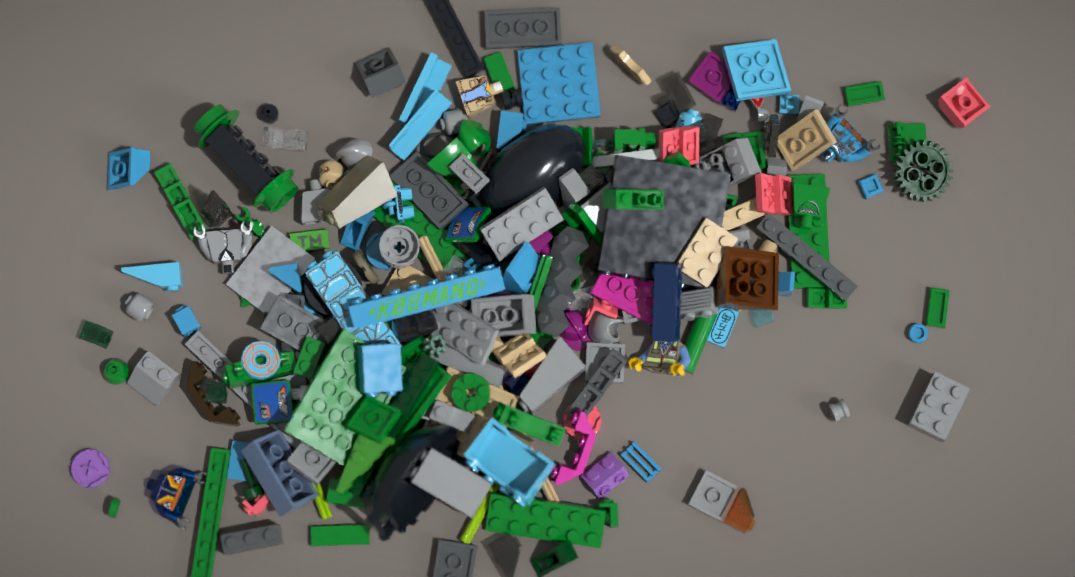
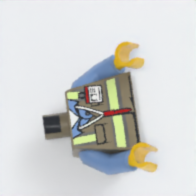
(663, 358)

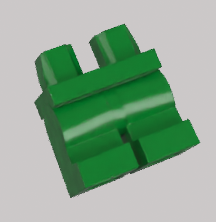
(632, 140)

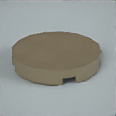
(365, 266)

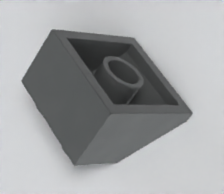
(380, 72)

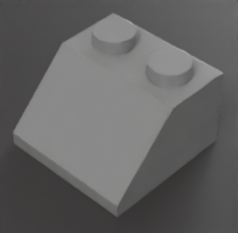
(153, 378)

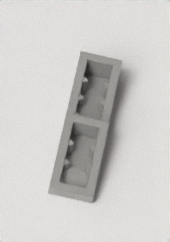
(490, 371)

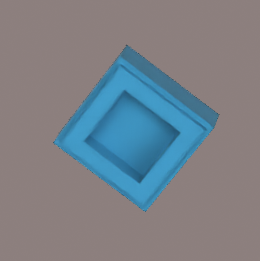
(870, 186)

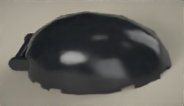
(530, 164)
(393, 495)

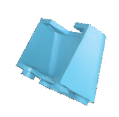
(508, 463)

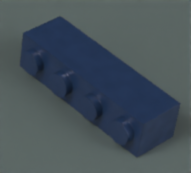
(666, 301)

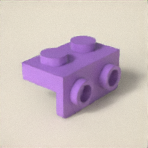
(605, 475)

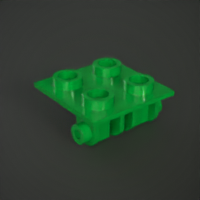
(902, 134)

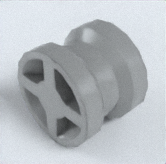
(839, 410)

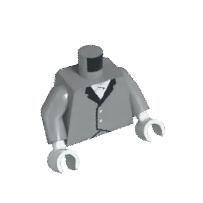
(225, 245)

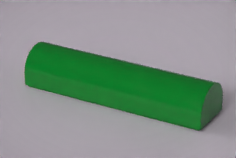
(696, 340)

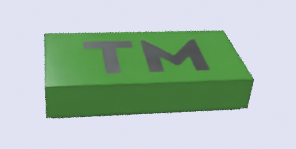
(312, 240)

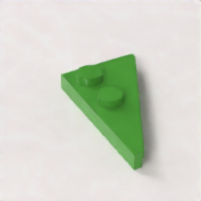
(361, 459)

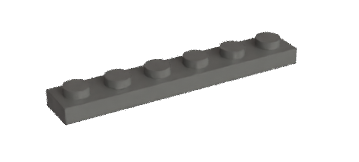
(806, 257)

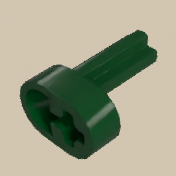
(255, 488)

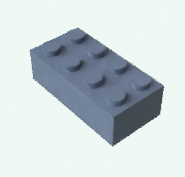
(281, 483)

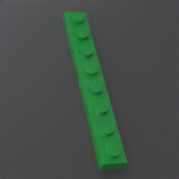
(211, 513)

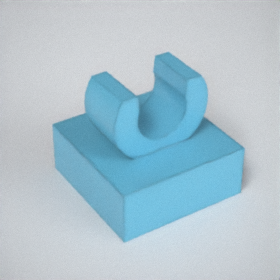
(789, 104)

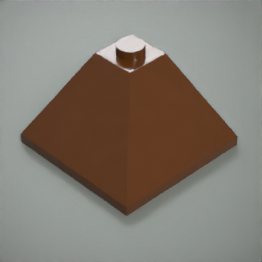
(748, 280)

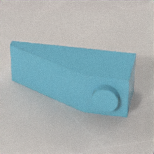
(163, 275)

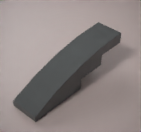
(598, 383)

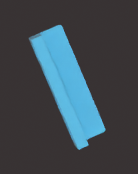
(431, 77)
(420, 125)

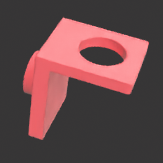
(602, 306)

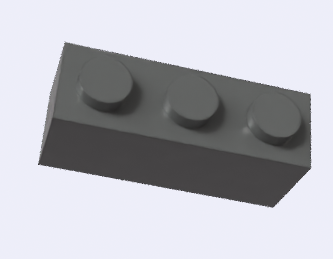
(252, 539)

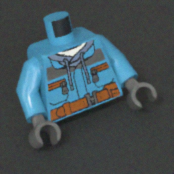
(850, 143)

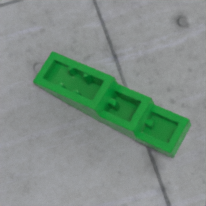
(180, 200)

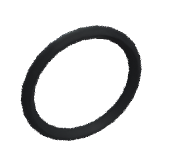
(430, 136)

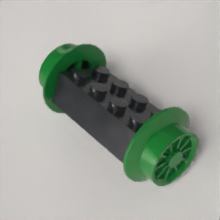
(240, 154)

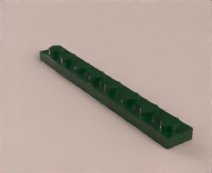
(405, 402)

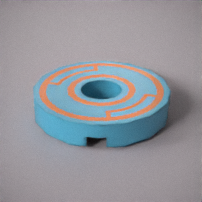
(265, 350)

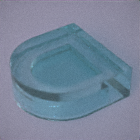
(762, 317)

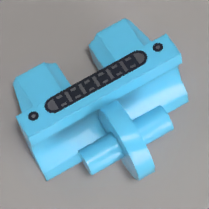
(402, 212)

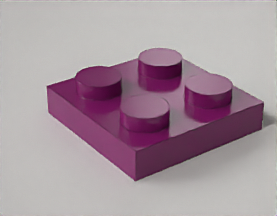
(712, 77)

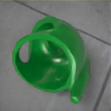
(473, 135)

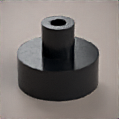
(269, 118)

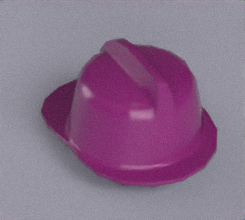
(576, 333)

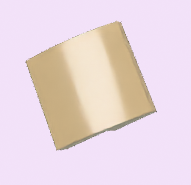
(519, 354)

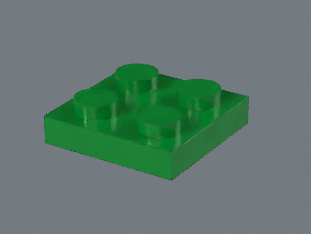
(374, 419)

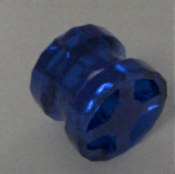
(730, 100)

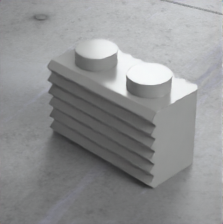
(698, 303)

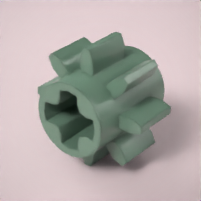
(438, 348)

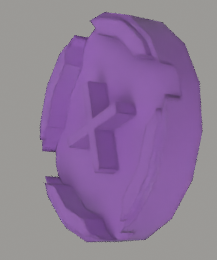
(90, 468)

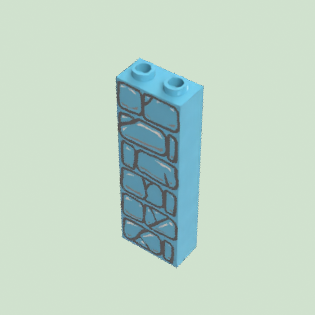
(340, 287)

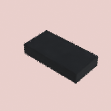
(476, 251)

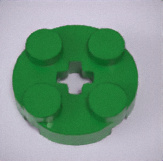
(470, 381)

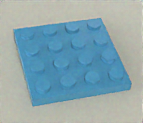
(559, 83)

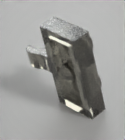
(677, 93)
(772, 130)

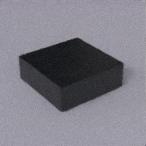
(667, 114)

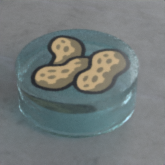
(603, 145)

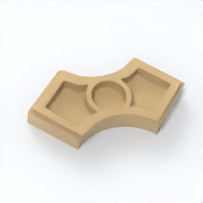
(623, 58)

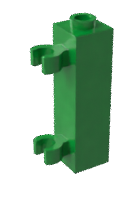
(236, 376)
(528, 424)

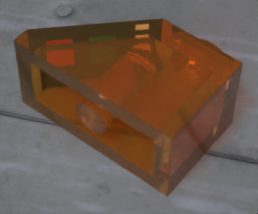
(741, 513)

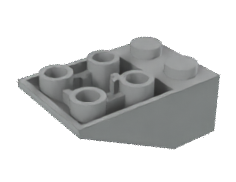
(732, 158)

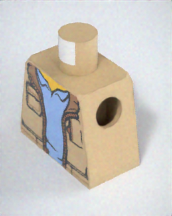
(478, 94)

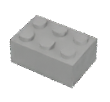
(938, 407)

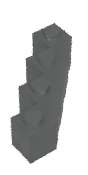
(557, 289)

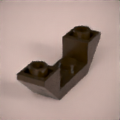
(196, 377)

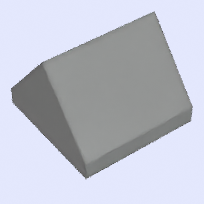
(776, 167)

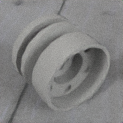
(399, 235)

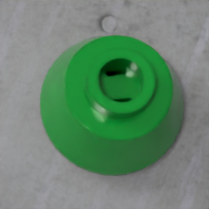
(120, 372)

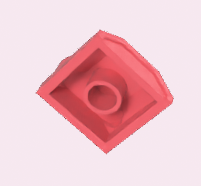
(962, 104)

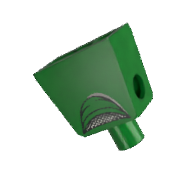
(808, 202)

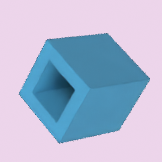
(186, 321)

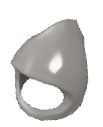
(353, 152)
(600, 325)

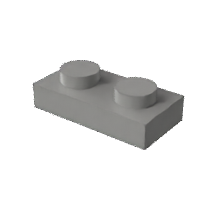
(469, 173)

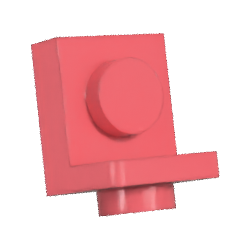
(261, 503)

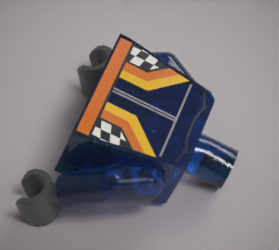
(173, 492)

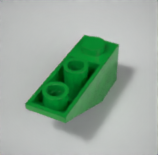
(633, 199)

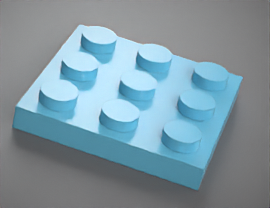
(756, 70)

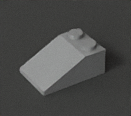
(509, 314)

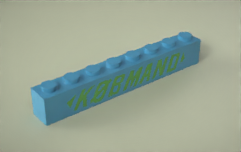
(426, 297)

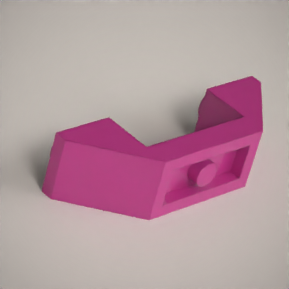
(566, 472)

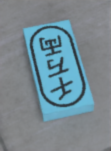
(722, 327)

